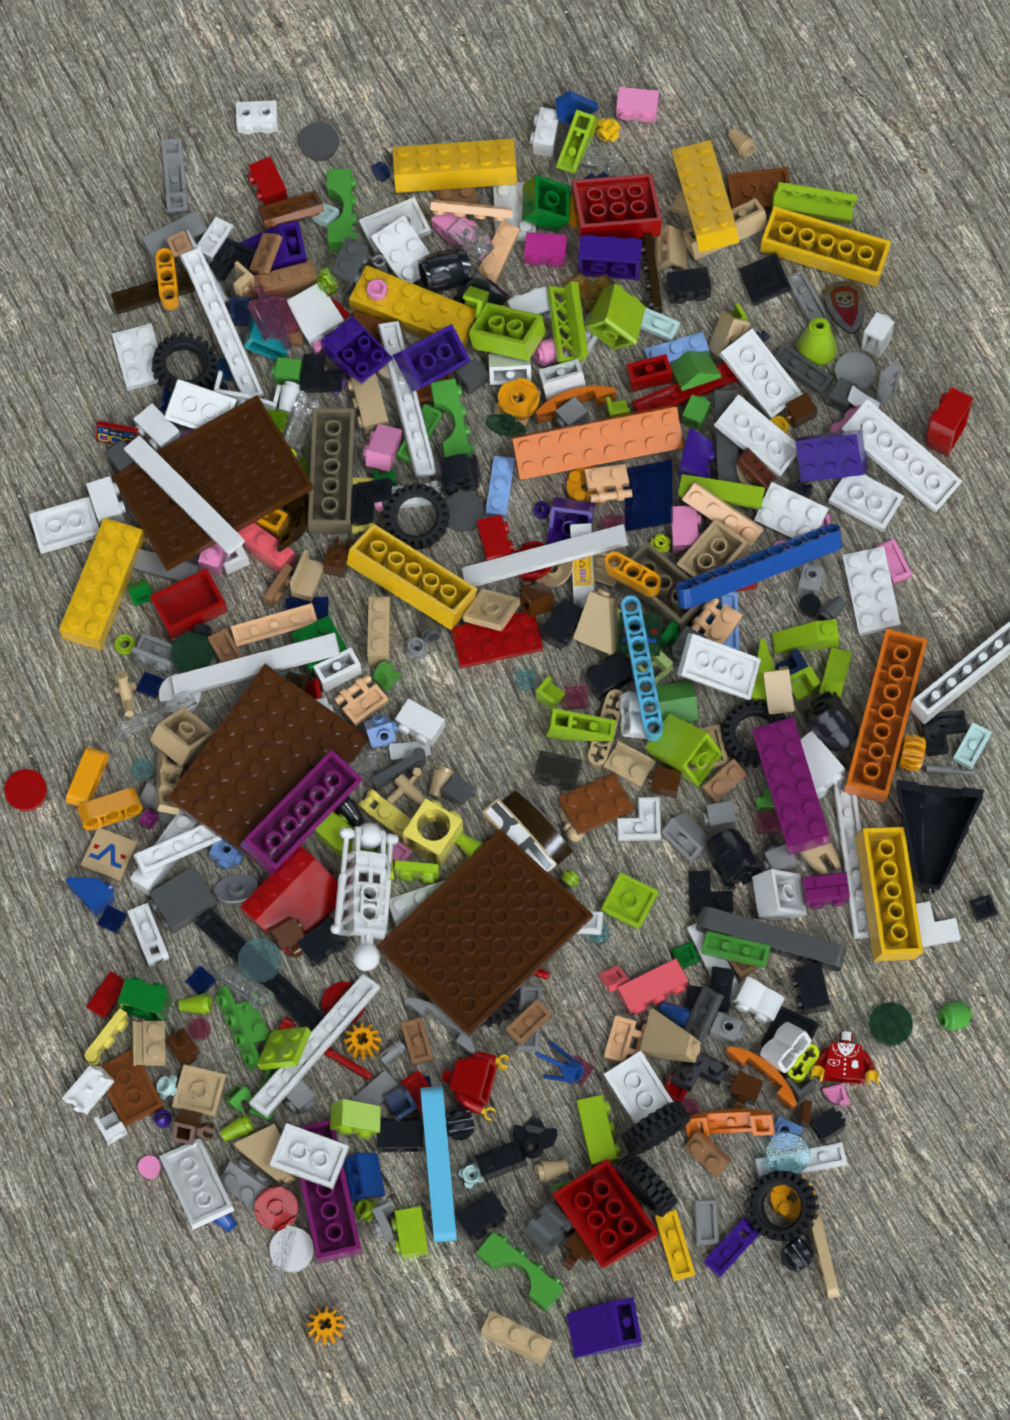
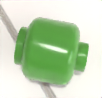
(954, 1015)

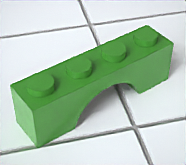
(340, 189)
(446, 398)
(498, 1254)

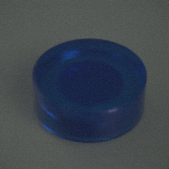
(381, 171)

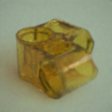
(589, 288)

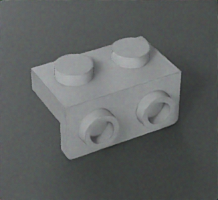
(154, 652)
(244, 1180)
(382, 1211)

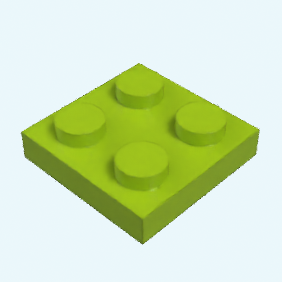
(414, 870)
(629, 901)
(284, 1048)

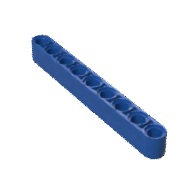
(759, 566)

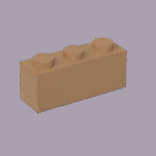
(288, 280)

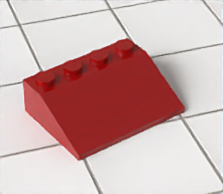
(617, 206)
(295, 890)
(605, 1214)

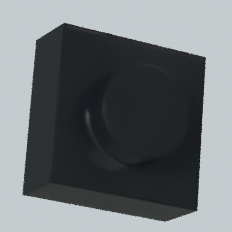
(983, 908)

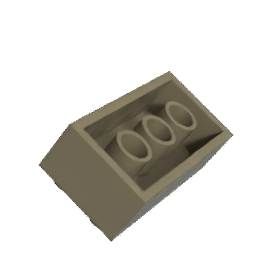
(666, 600)

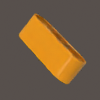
(169, 287)
(628, 565)
(87, 776)
(109, 809)

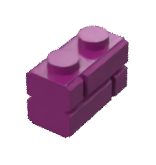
(825, 890)

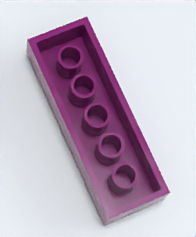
(791, 786)
(301, 812)
(330, 1211)

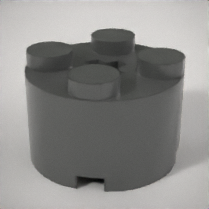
(548, 1228)

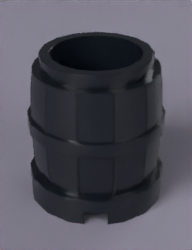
(445, 269)
(830, 721)
(732, 858)

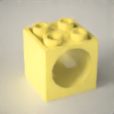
(438, 850)

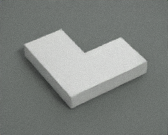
(646, 826)
(935, 932)

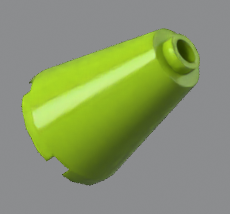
(817, 342)

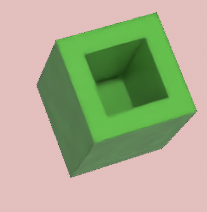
(287, 370)
(696, 412)

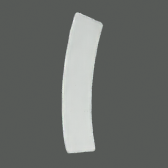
(857, 398)
(404, 750)

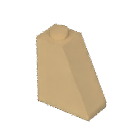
(599, 622)
(667, 1040)
(259, 1151)

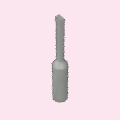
(947, 770)

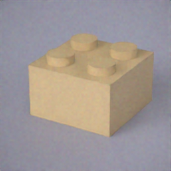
(181, 736)

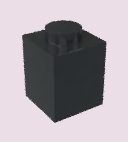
(828, 1124)

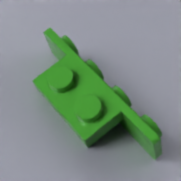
(245, 1024)

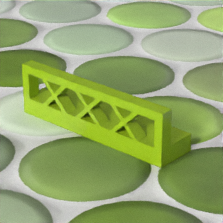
(815, 203)
(574, 326)

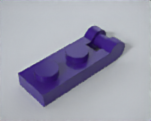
(731, 1248)

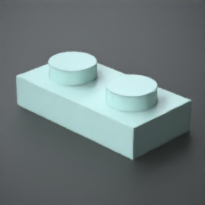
(659, 325)
(972, 746)

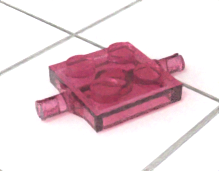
(273, 317)

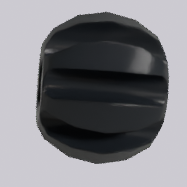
(459, 1123)
(797, 1255)

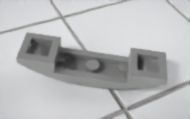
(174, 175)
(421, 1008)

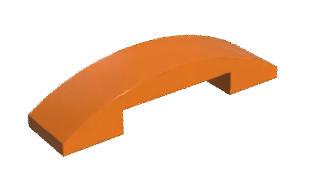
(583, 394)
(742, 1057)
(731, 1121)

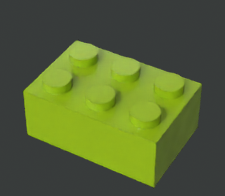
(507, 331)

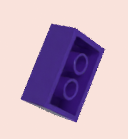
(610, 256)
(431, 358)
(831, 455)

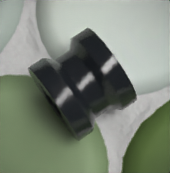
(802, 489)

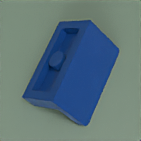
(570, 102)
(364, 1176)

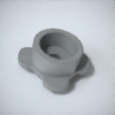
(416, 642)

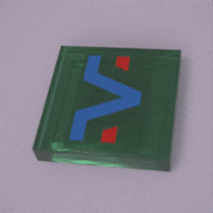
(653, 628)

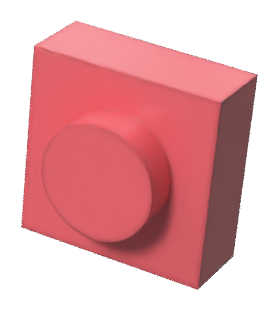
(613, 978)

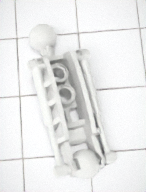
(377, 886)

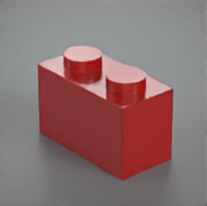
(267, 181)
(649, 373)
(494, 537)

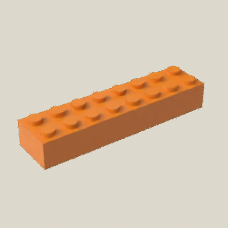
(597, 442)
(885, 716)

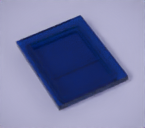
(651, 496)

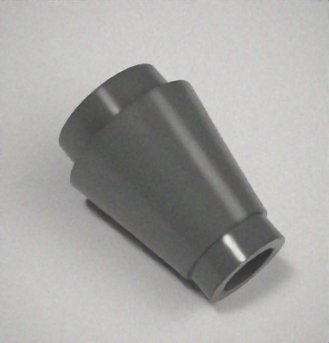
(831, 609)
(429, 628)

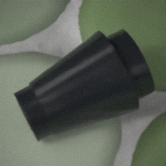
(351, 812)

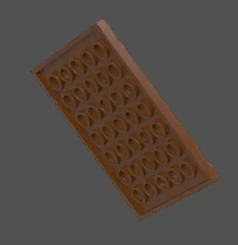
(233, 464)
(261, 756)
(484, 932)

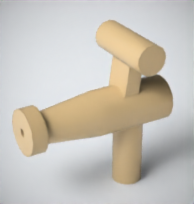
(125, 690)
(407, 786)

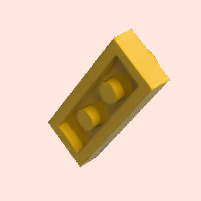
(675, 1246)

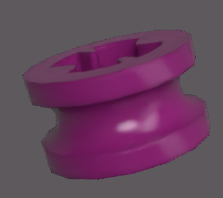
(149, 818)

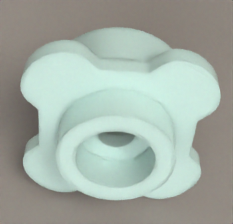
(167, 1086)
(465, 1174)

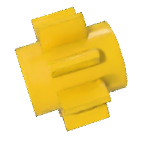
(608, 129)

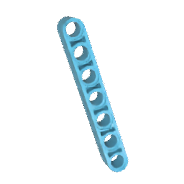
(642, 658)
(438, 1164)

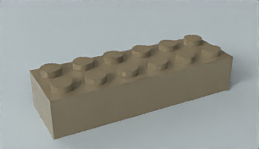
(332, 470)

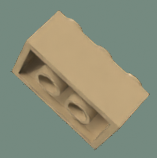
(713, 549)

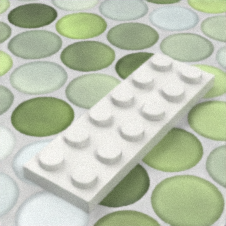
(903, 457)

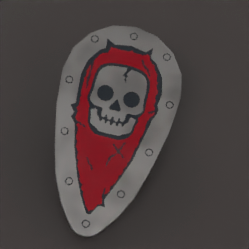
(846, 305)

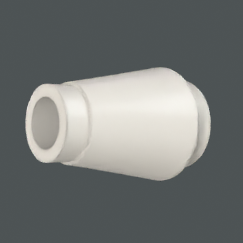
(288, 396)

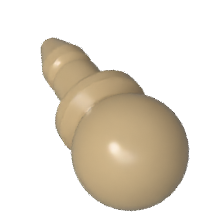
(571, 832)

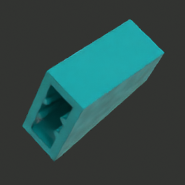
(255, 342)

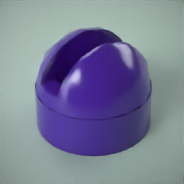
(545, 511)
(163, 1122)

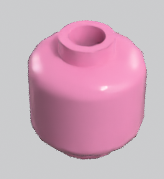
(545, 352)

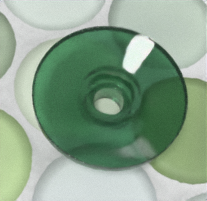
(505, 425)

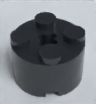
(459, 473)

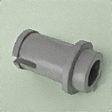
(379, 263)
(392, 1052)

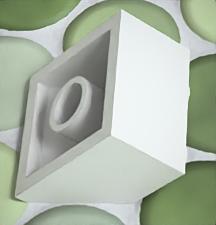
(779, 895)

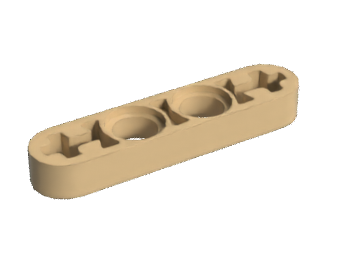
(605, 753)
(824, 1258)

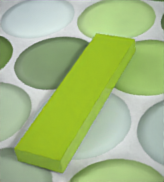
(730, 492)

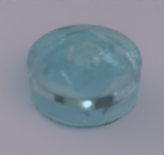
(600, 939)

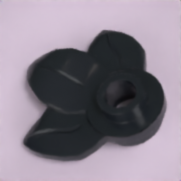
(534, 1134)

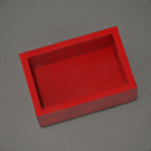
(948, 421)
(188, 603)

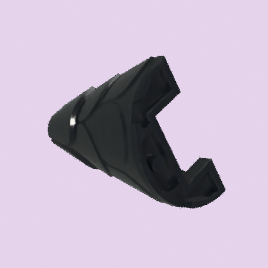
(935, 827)

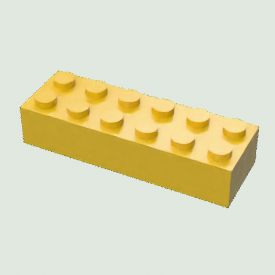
(454, 165)
(705, 196)
(825, 246)
(416, 308)
(411, 576)
(102, 584)
(888, 894)

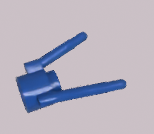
(571, 1070)

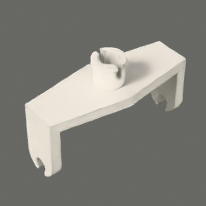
(242, 397)

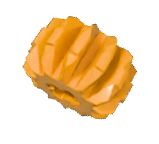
(912, 752)
(362, 1032)
(325, 1317)

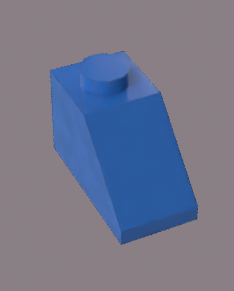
(92, 892)

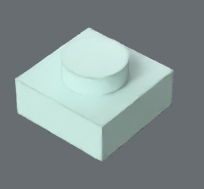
(328, 216)

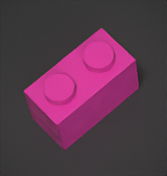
(545, 249)

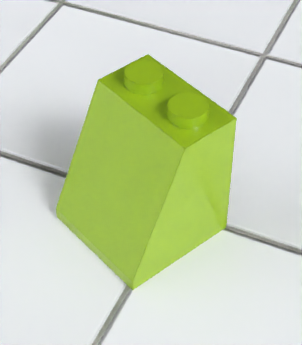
(616, 317)
(682, 745)

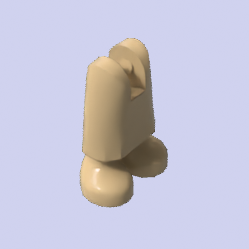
(816, 855)

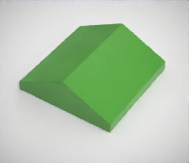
(694, 369)
(678, 700)

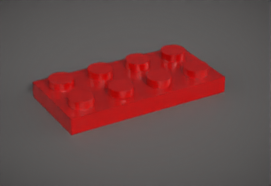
(484, 645)

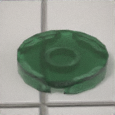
(191, 652)
(890, 1024)

